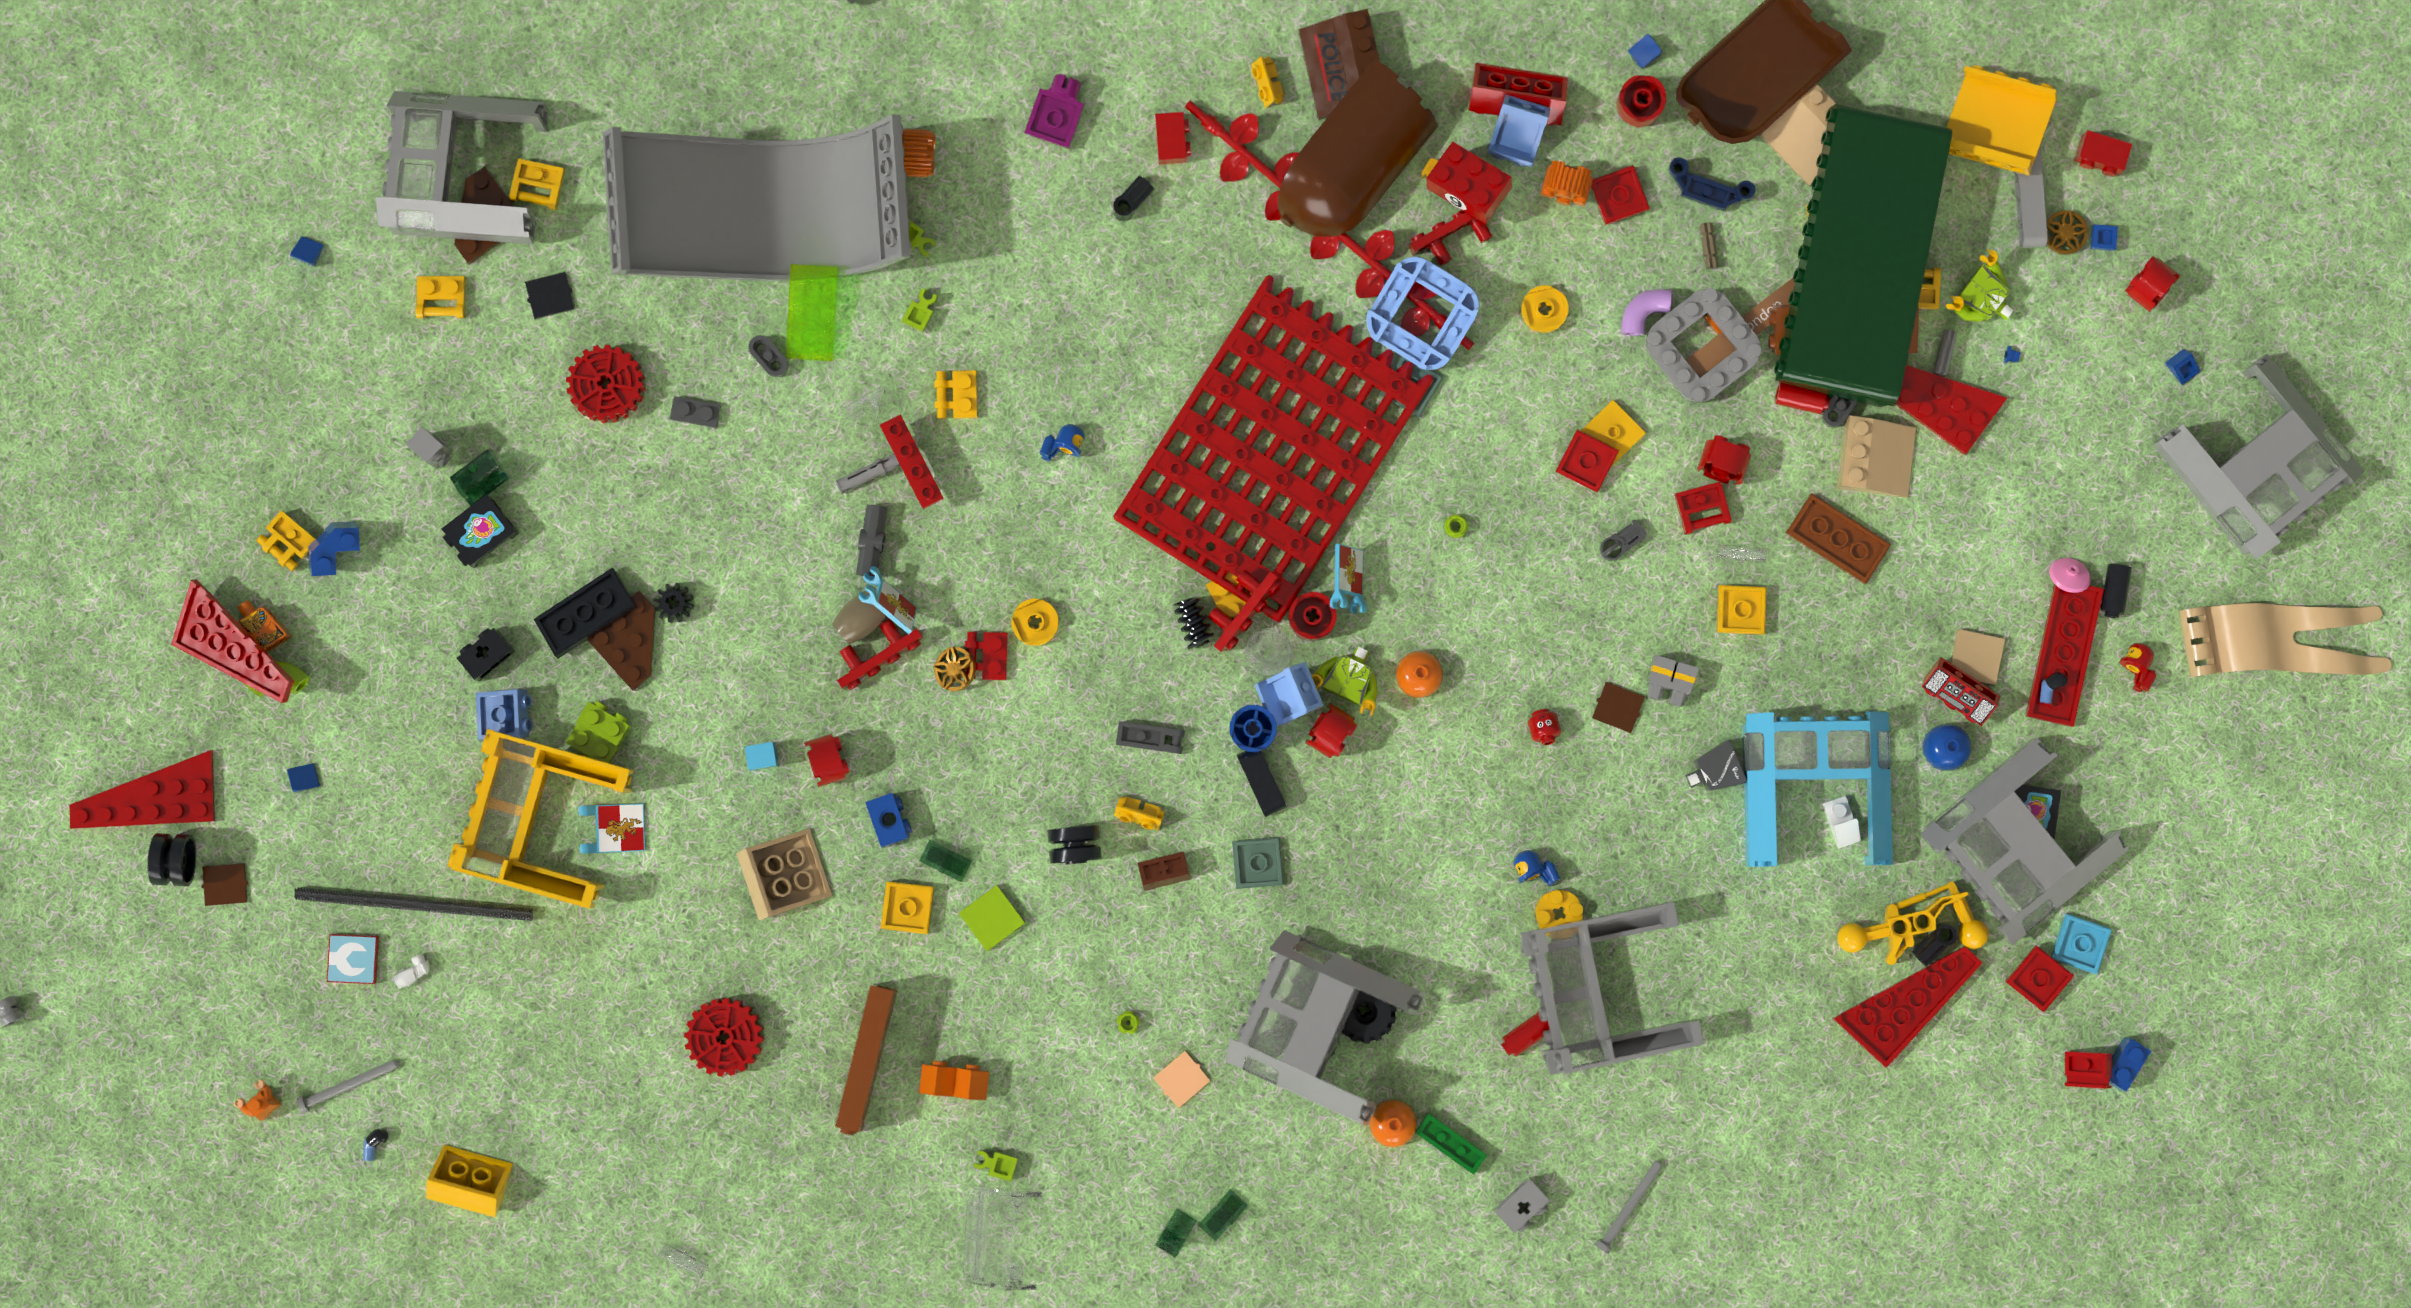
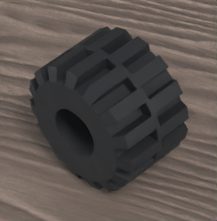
(1372, 1024)

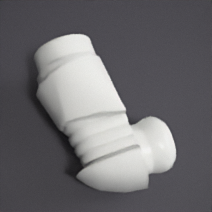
(411, 974)

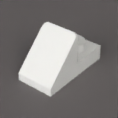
(1841, 821)

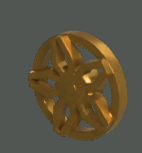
(2066, 232)
(955, 669)

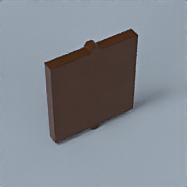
(1618, 707)
(224, 884)

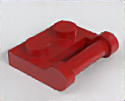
(1699, 500)

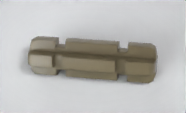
(1709, 245)

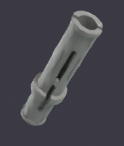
(865, 474)

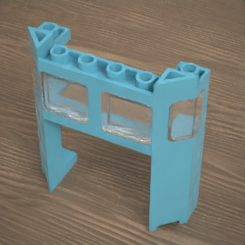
(1815, 752)

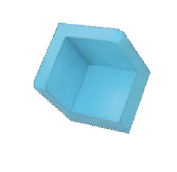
(761, 756)

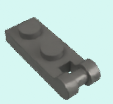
(1149, 737)

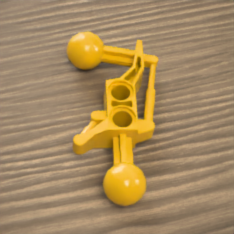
(1972, 932)

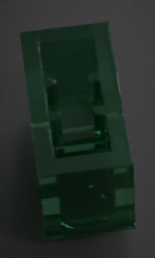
(479, 477)

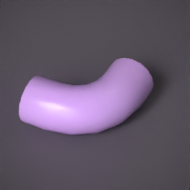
(1641, 307)

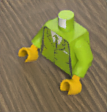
(1983, 293)
(1349, 679)

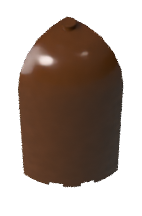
(1759, 70)
(1355, 155)

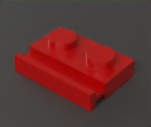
(2088, 1069)

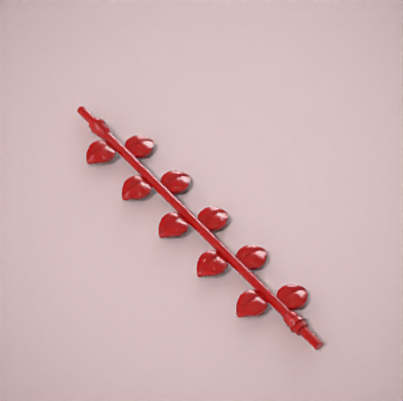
(1378, 246)

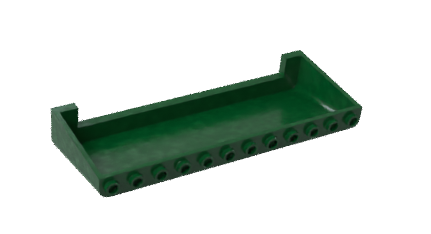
(1863, 255)

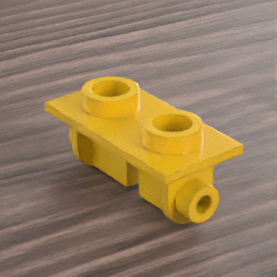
(1263, 71)
(1128, 811)

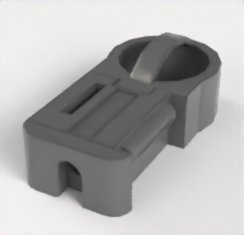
(1626, 540)

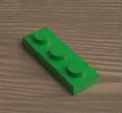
(1450, 1143)

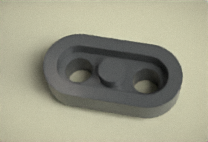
(768, 356)
(1841, 408)

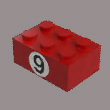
(1469, 182)

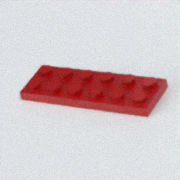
(2065, 650)

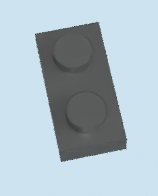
(695, 412)

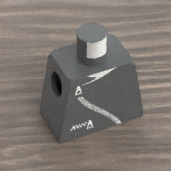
(1717, 769)

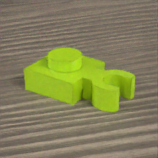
(916, 239)
(918, 314)
(1000, 1166)

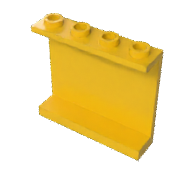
(2000, 119)

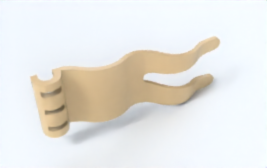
(2262, 639)

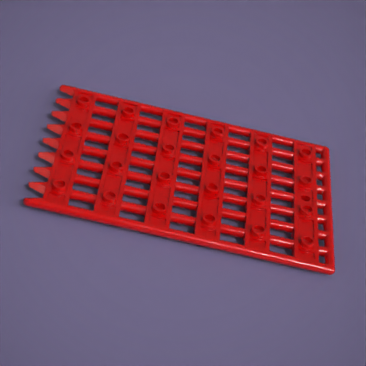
(1285, 427)

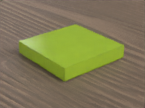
(991, 918)

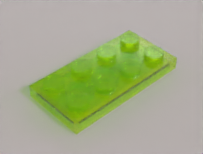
(811, 312)

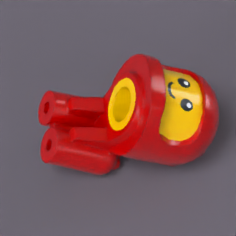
(2138, 662)

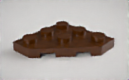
(480, 189)
(629, 643)

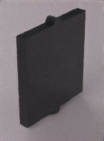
(549, 295)

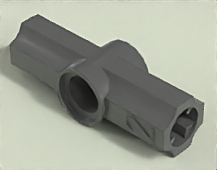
(871, 539)

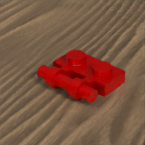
(994, 654)

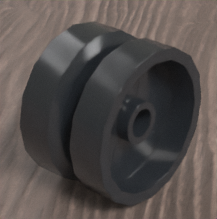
(1074, 844)
(171, 859)

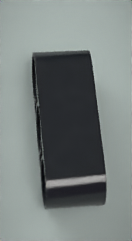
(1261, 782)

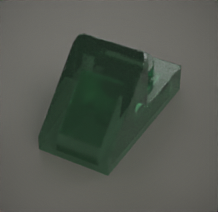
(945, 860)
(1222, 1214)
(1175, 1233)

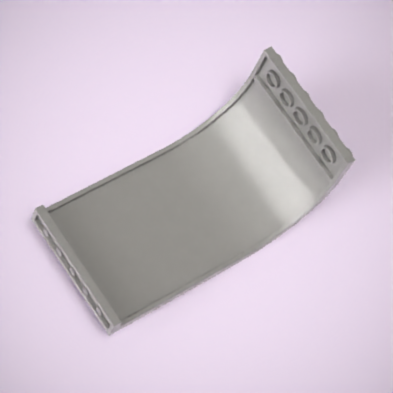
(755, 204)

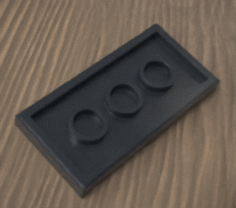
(585, 613)

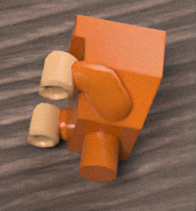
(260, 1105)

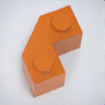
(954, 1081)

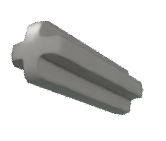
(1945, 352)

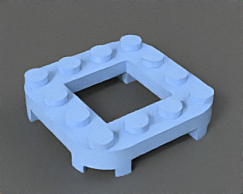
(1393, 294)

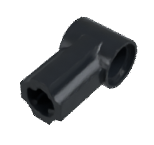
(1133, 197)
(1933, 946)

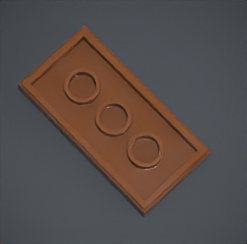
(1838, 538)

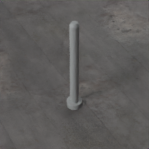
(304, 1104)
(1629, 1207)

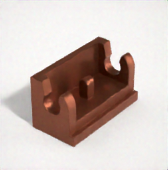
(1163, 871)

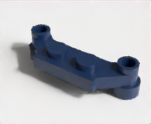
(1708, 191)

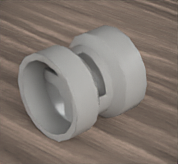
(9, 1012)

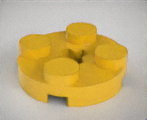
(1551, 297)
(1023, 615)
(1555, 899)

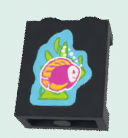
(478, 531)
(2042, 804)

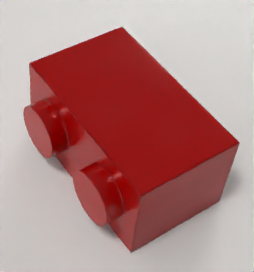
(1171, 138)
(2102, 153)

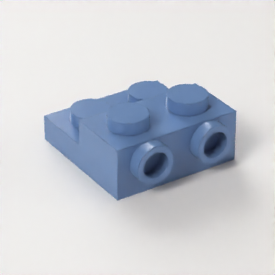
(504, 712)

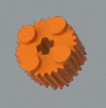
(919, 152)
(1567, 183)

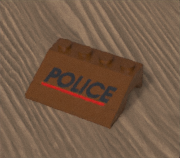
(1337, 56)

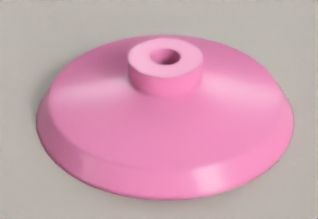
(2070, 575)

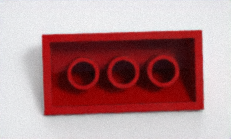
(1494, 82)

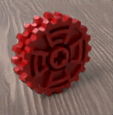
(589, 376)
(708, 1026)

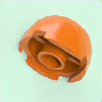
(1419, 674)
(1393, 1123)

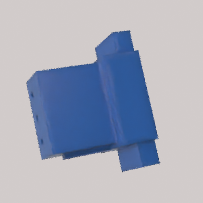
(2011, 355)

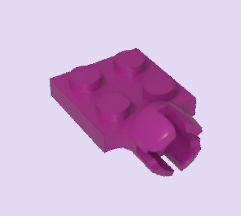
(1056, 112)

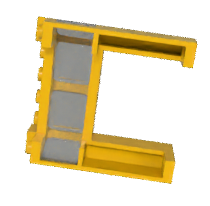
(507, 811)

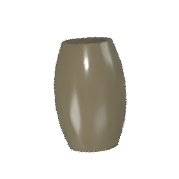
(857, 619)

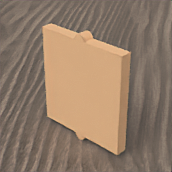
(1181, 1079)

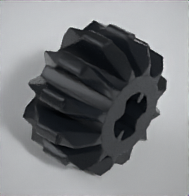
(680, 596)

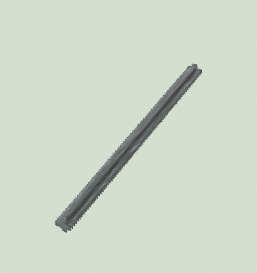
(409, 904)

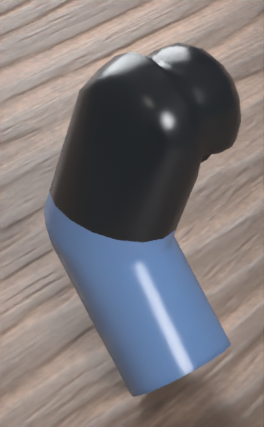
(2050, 684)
(371, 1142)

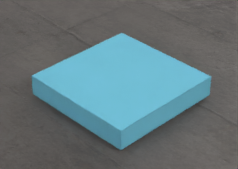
(2081, 944)

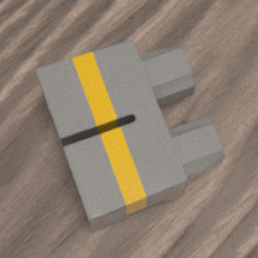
(1661, 675)

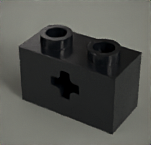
(498, 651)

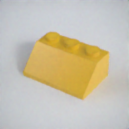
(468, 1180)

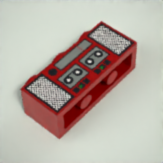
(1960, 691)

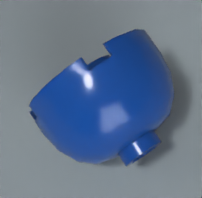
(1253, 728)
(1946, 747)

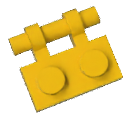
(964, 394)
(291, 534)

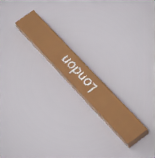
(1756, 318)

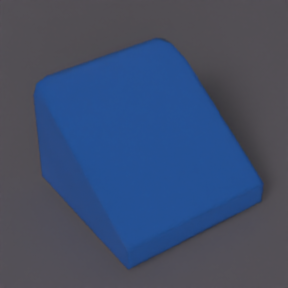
(1645, 51)
(307, 251)
(2183, 366)
(303, 777)

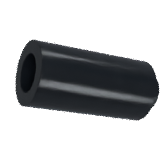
(2115, 590)

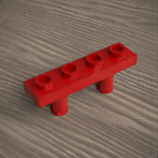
(1441, 230)
(911, 462)
(1256, 603)
(872, 666)

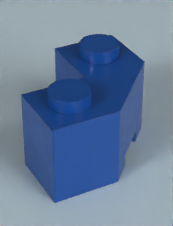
(335, 538)

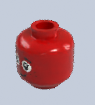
(1544, 726)

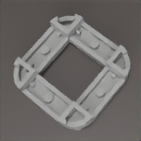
(1676, 367)

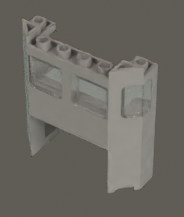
(2271, 475)
(2009, 850)
(1302, 1016)

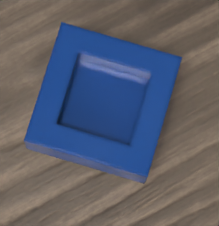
(2104, 237)

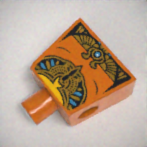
(263, 626)

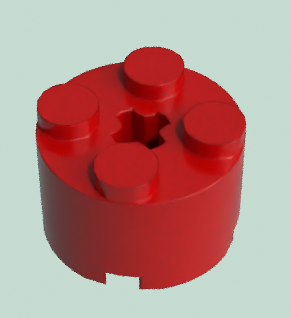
(1638, 88)
(2152, 283)
(1724, 460)
(1300, 622)
(1331, 731)
(826, 760)

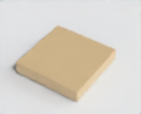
(1978, 655)

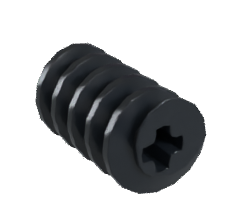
(1193, 622)

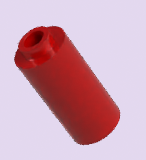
(1801, 398)
(1524, 1035)

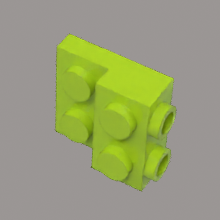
(598, 732)

